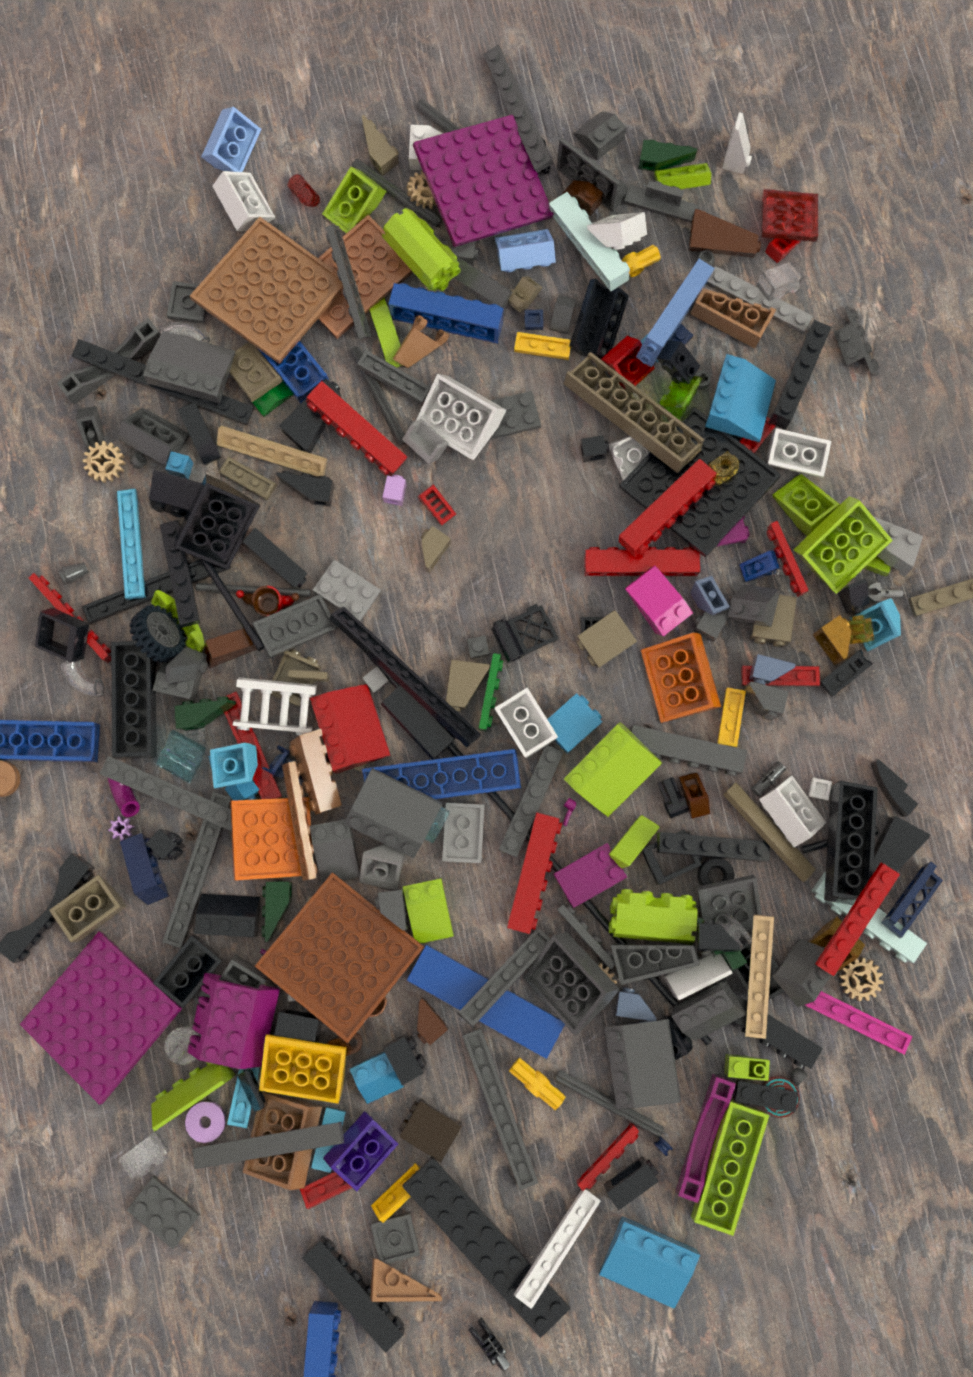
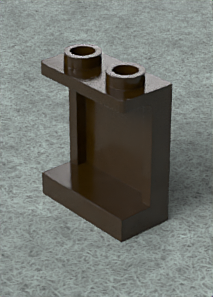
(429, 1130)

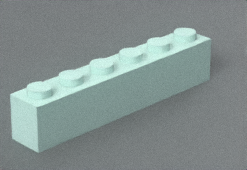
(602, 259)
(906, 948)

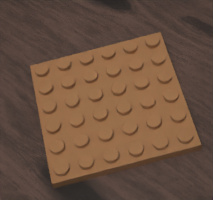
(268, 290)

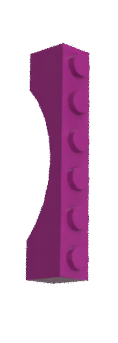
(696, 1161)

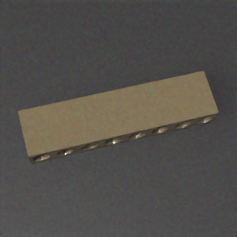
(632, 414)

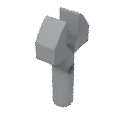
(882, 592)

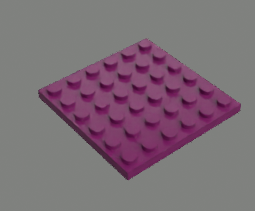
(482, 180)
(100, 1017)

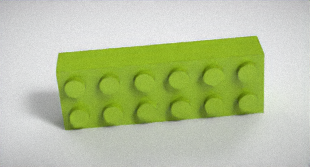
(730, 1167)

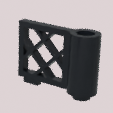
(509, 637)

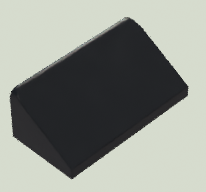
(251, 1090)

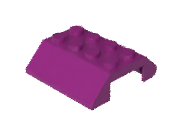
(232, 1023)

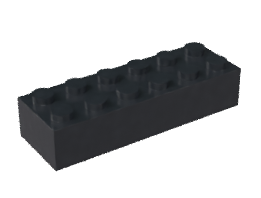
(133, 702)
(850, 841)

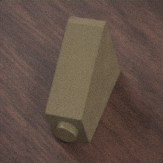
(464, 682)

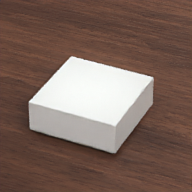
(820, 789)

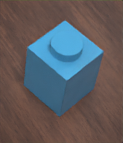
(179, 465)
(243, 791)

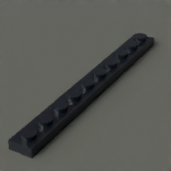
(134, 371)
(405, 676)

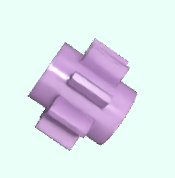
(115, 825)

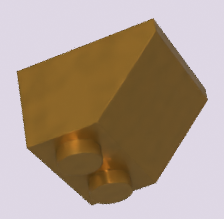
(835, 639)
(825, 934)

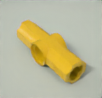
(641, 260)
(537, 1083)

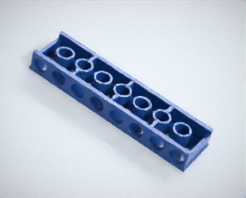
(298, 371)
(49, 741)
(458, 774)
(509, 1015)

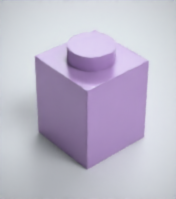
(394, 490)

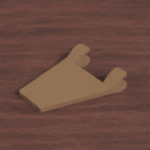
(418, 344)

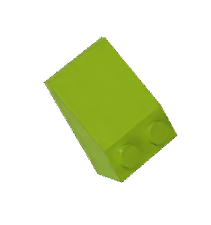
(353, 200)
(805, 503)
(428, 911)

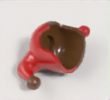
(267, 600)

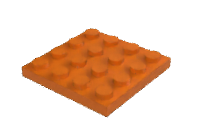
(264, 839)

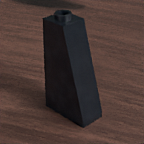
(304, 425)
(274, 558)
(898, 843)

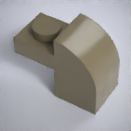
(524, 293)

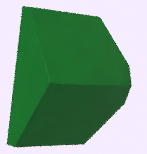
(272, 399)

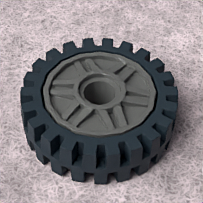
(157, 633)

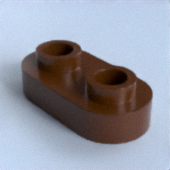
(350, 1049)

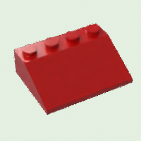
(350, 727)

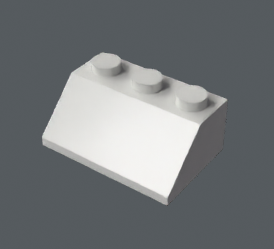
(242, 199)
(619, 229)
(798, 452)
(526, 723)
(792, 811)
(690, 980)

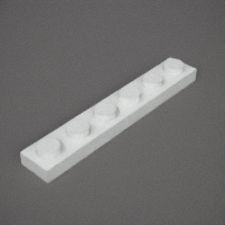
(556, 1248)

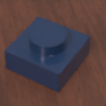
(534, 319)
(682, 334)

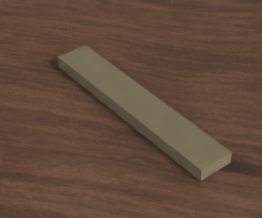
(769, 832)

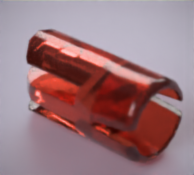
(303, 191)

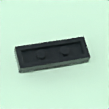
(766, 1096)

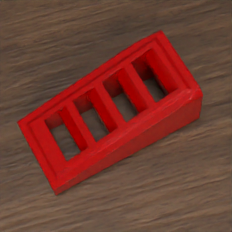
(777, 252)
(437, 495)

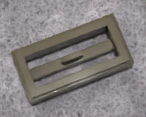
(309, 675)

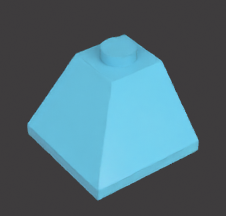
(884, 622)
(233, 764)

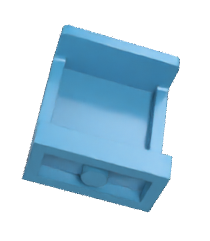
(574, 722)

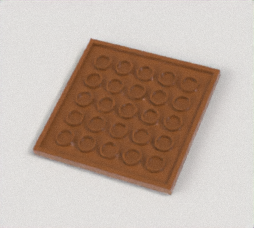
(339, 957)

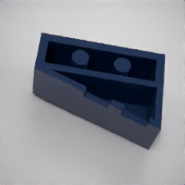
(143, 869)

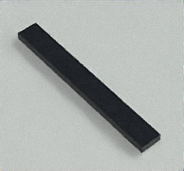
(117, 603)

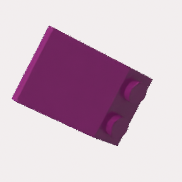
(589, 875)

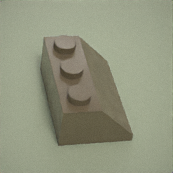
(87, 908)

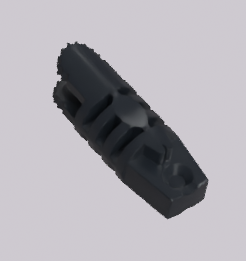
(490, 1345)

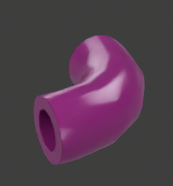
(124, 798)

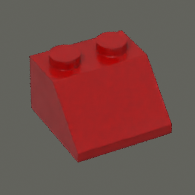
(624, 361)

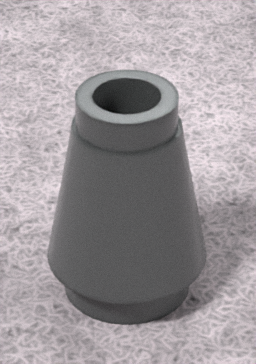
(73, 572)

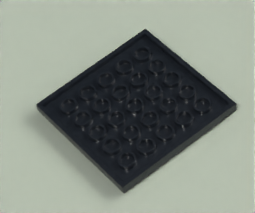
(718, 508)

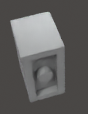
(425, 441)

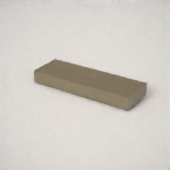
(247, 478)

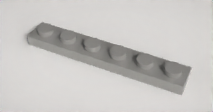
(738, 288)

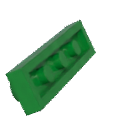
(489, 700)

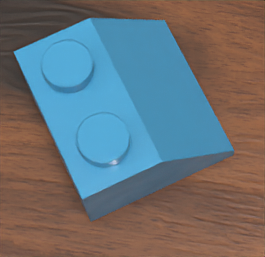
(375, 1077)

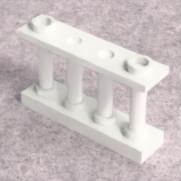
(286, 690)

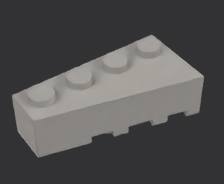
(902, 550)

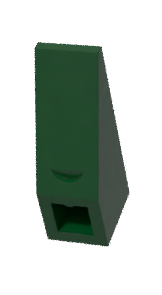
(664, 155)
(198, 715)
(277, 901)

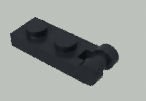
(845, 673)

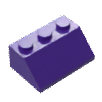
(362, 1152)

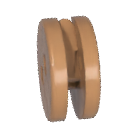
(9, 778)

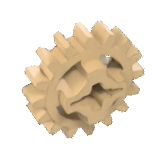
(422, 194)
(108, 468)
(856, 986)

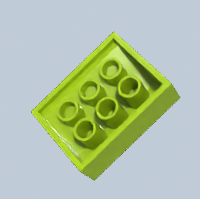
(843, 544)
(613, 770)
(188, 1092)

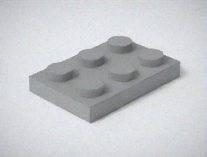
(347, 589)
(463, 833)

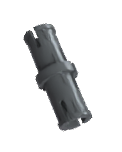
(768, 778)

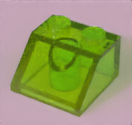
(680, 396)

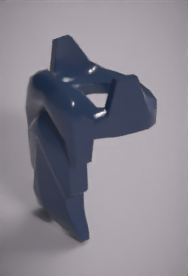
(276, 765)

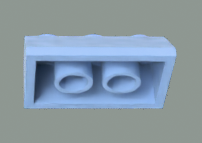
(231, 141)
(525, 250)

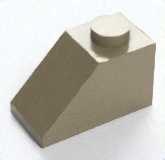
(434, 545)

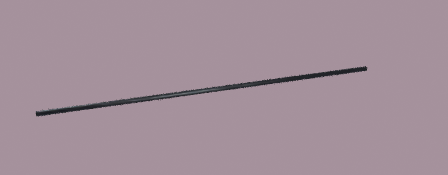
(556, 867)

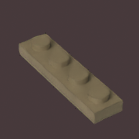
(942, 598)

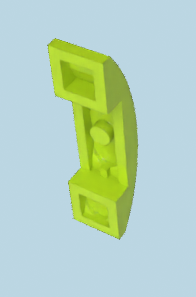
(385, 331)
(193, 632)

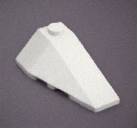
(738, 149)

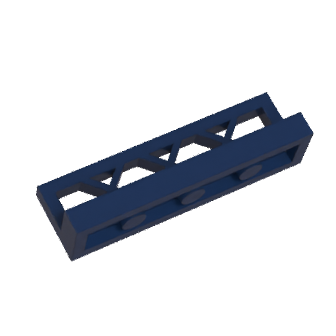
(908, 897)

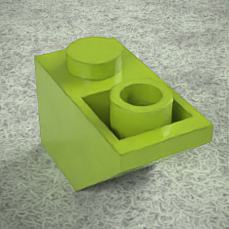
(746, 1067)

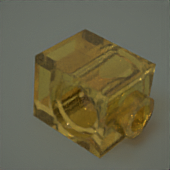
(724, 474)
(861, 629)

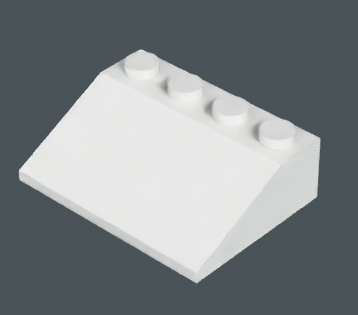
(460, 415)

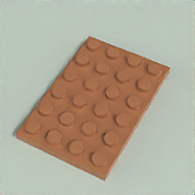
(374, 269)

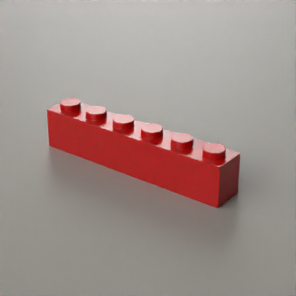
(355, 429)
(667, 508)
(622, 563)
(533, 873)

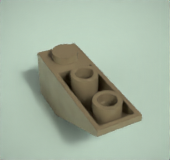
(381, 154)

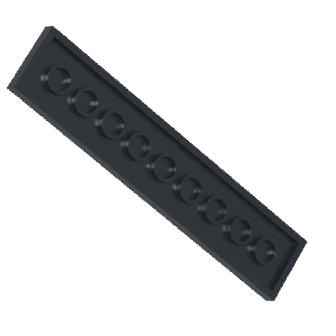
(482, 1243)

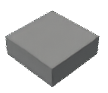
(375, 679)

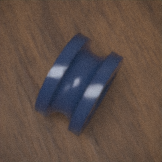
(663, 1146)

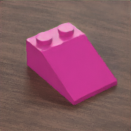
(658, 601)

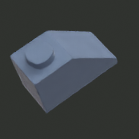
(708, 596)
(768, 669)
(632, 1006)

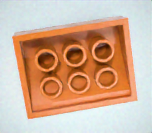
(680, 677)

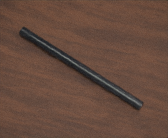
(233, 605)

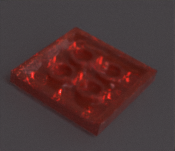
(789, 215)

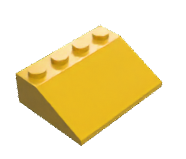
(303, 1069)

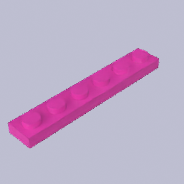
(861, 1022)

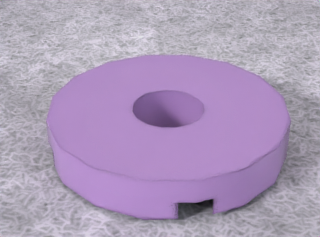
(194, 1126)

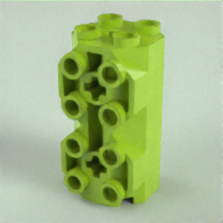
(421, 250)
(653, 918)

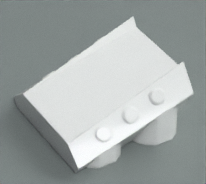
(627, 454)

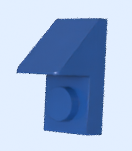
(759, 566)

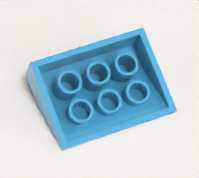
(741, 399)
(649, 1262)

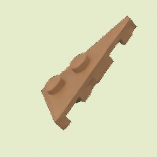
(394, 1286)

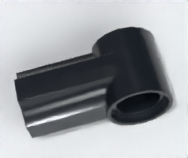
(674, 802)

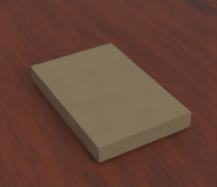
(253, 372)

